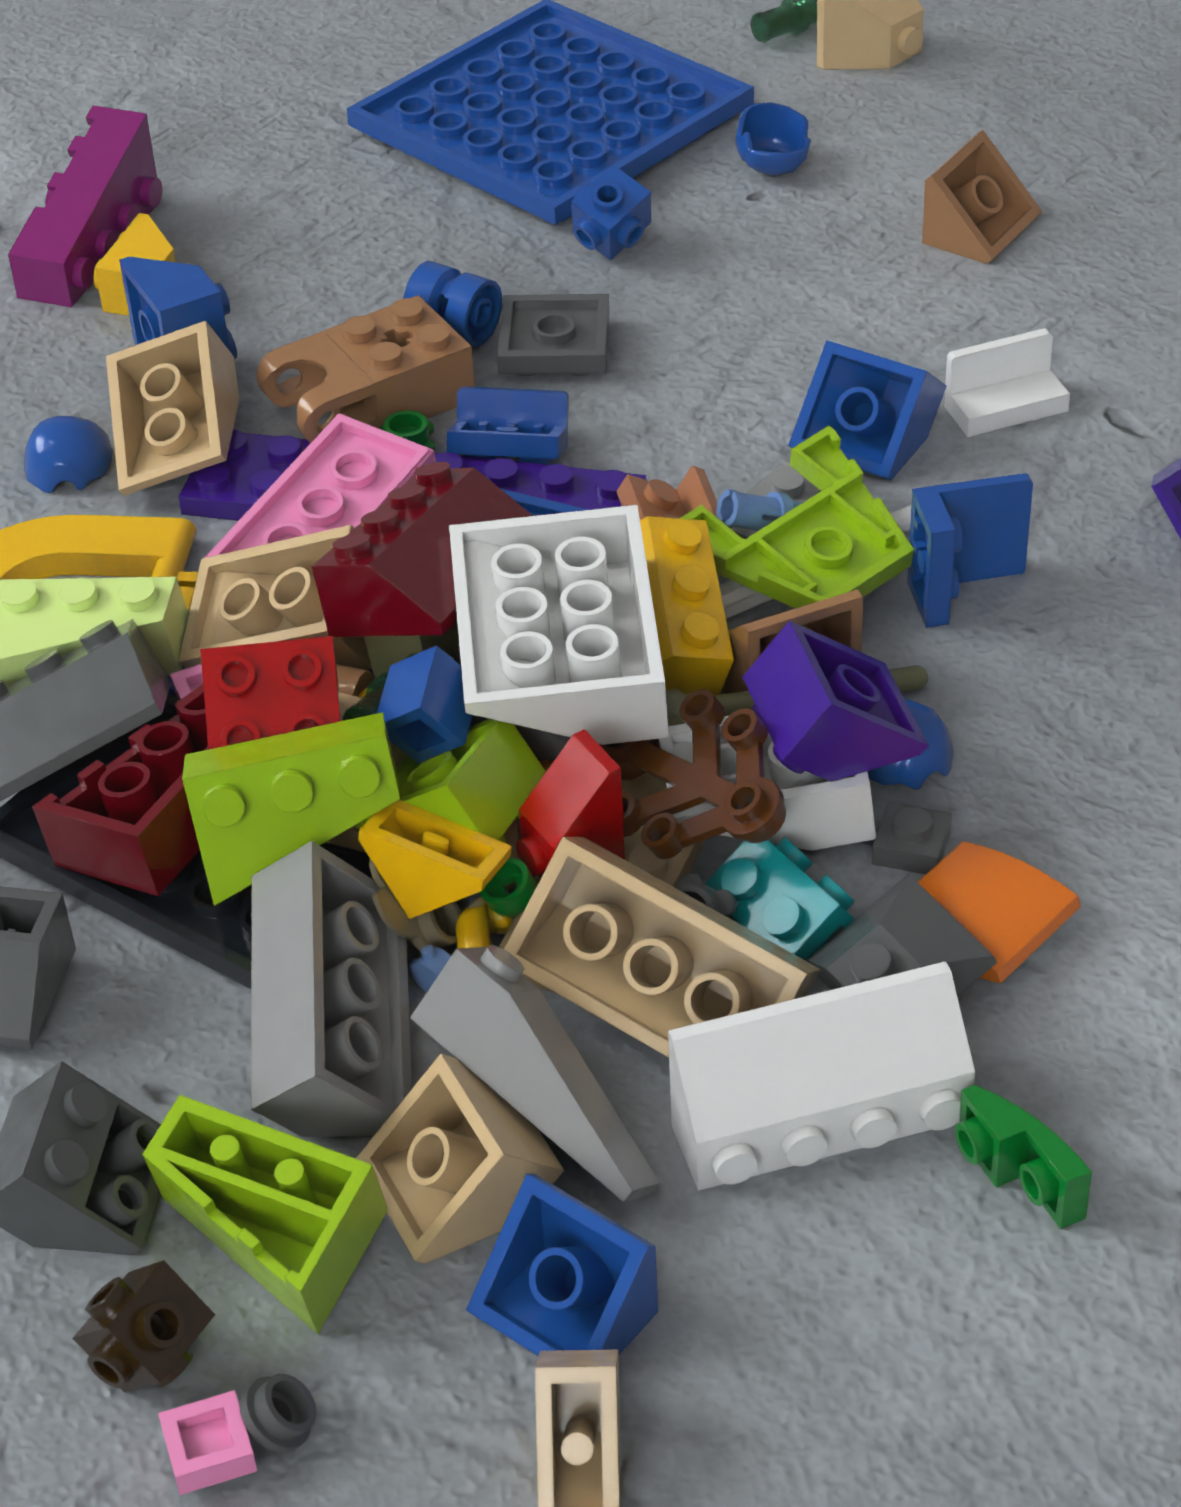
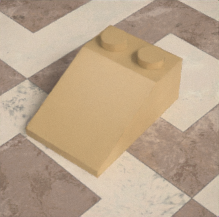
(171, 406)
(264, 598)

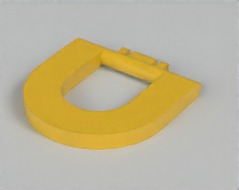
(99, 548)

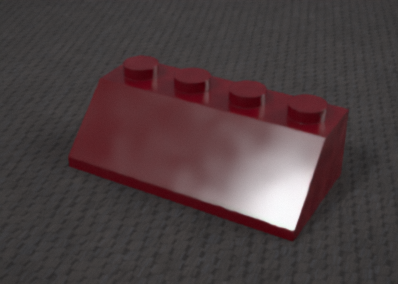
(397, 563)

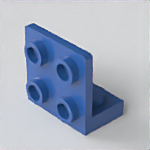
(966, 536)

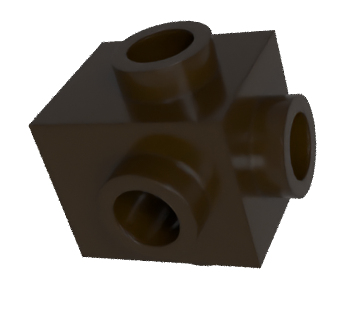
(142, 1328)

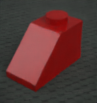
(573, 799)

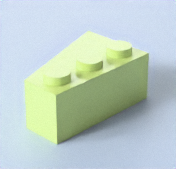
(57, 612)

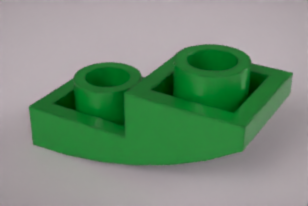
(1017, 1145)

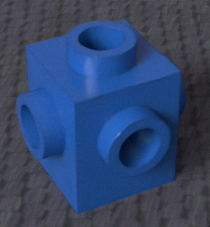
(611, 212)

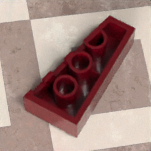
(132, 815)

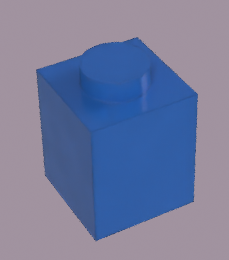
(425, 705)

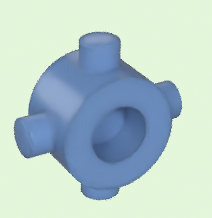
(428, 966)

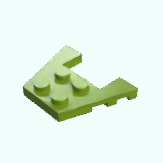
(822, 546)

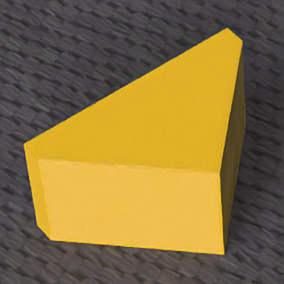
(429, 857)

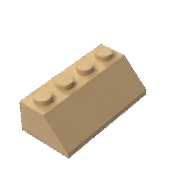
(645, 949)

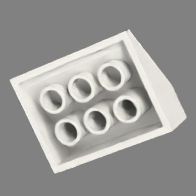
(560, 624)

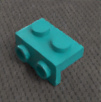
(780, 898)

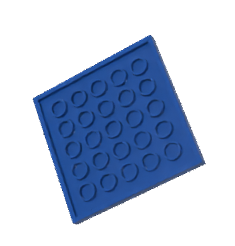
(549, 107)

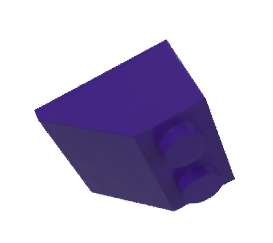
(830, 706)

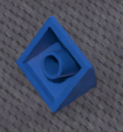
(566, 1275)

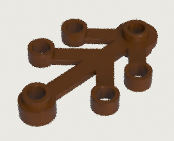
(746, 810)

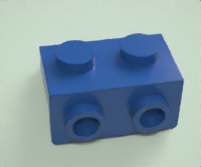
(510, 424)

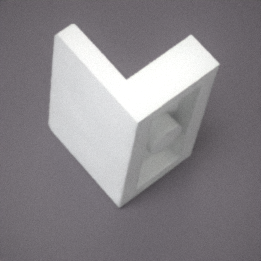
(1003, 383)

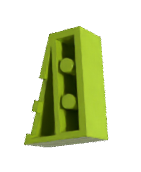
(282, 792)
(269, 1202)

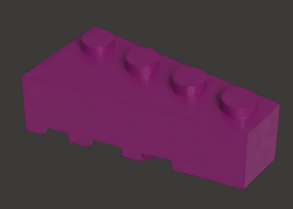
(86, 208)

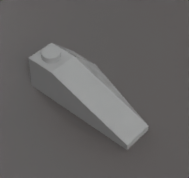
(519, 1048)

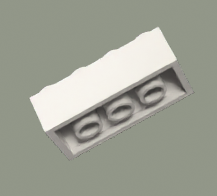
(819, 1075)

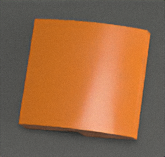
(1000, 902)

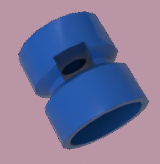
(463, 300)

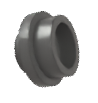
(278, 1412)

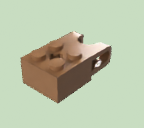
(371, 368)

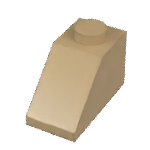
(578, 1428)

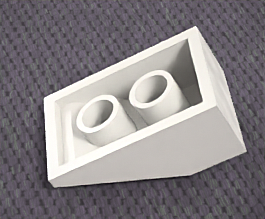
(817, 810)

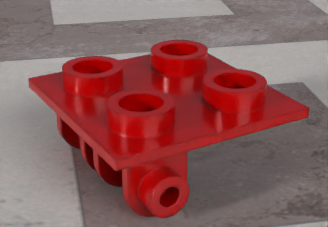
(268, 689)

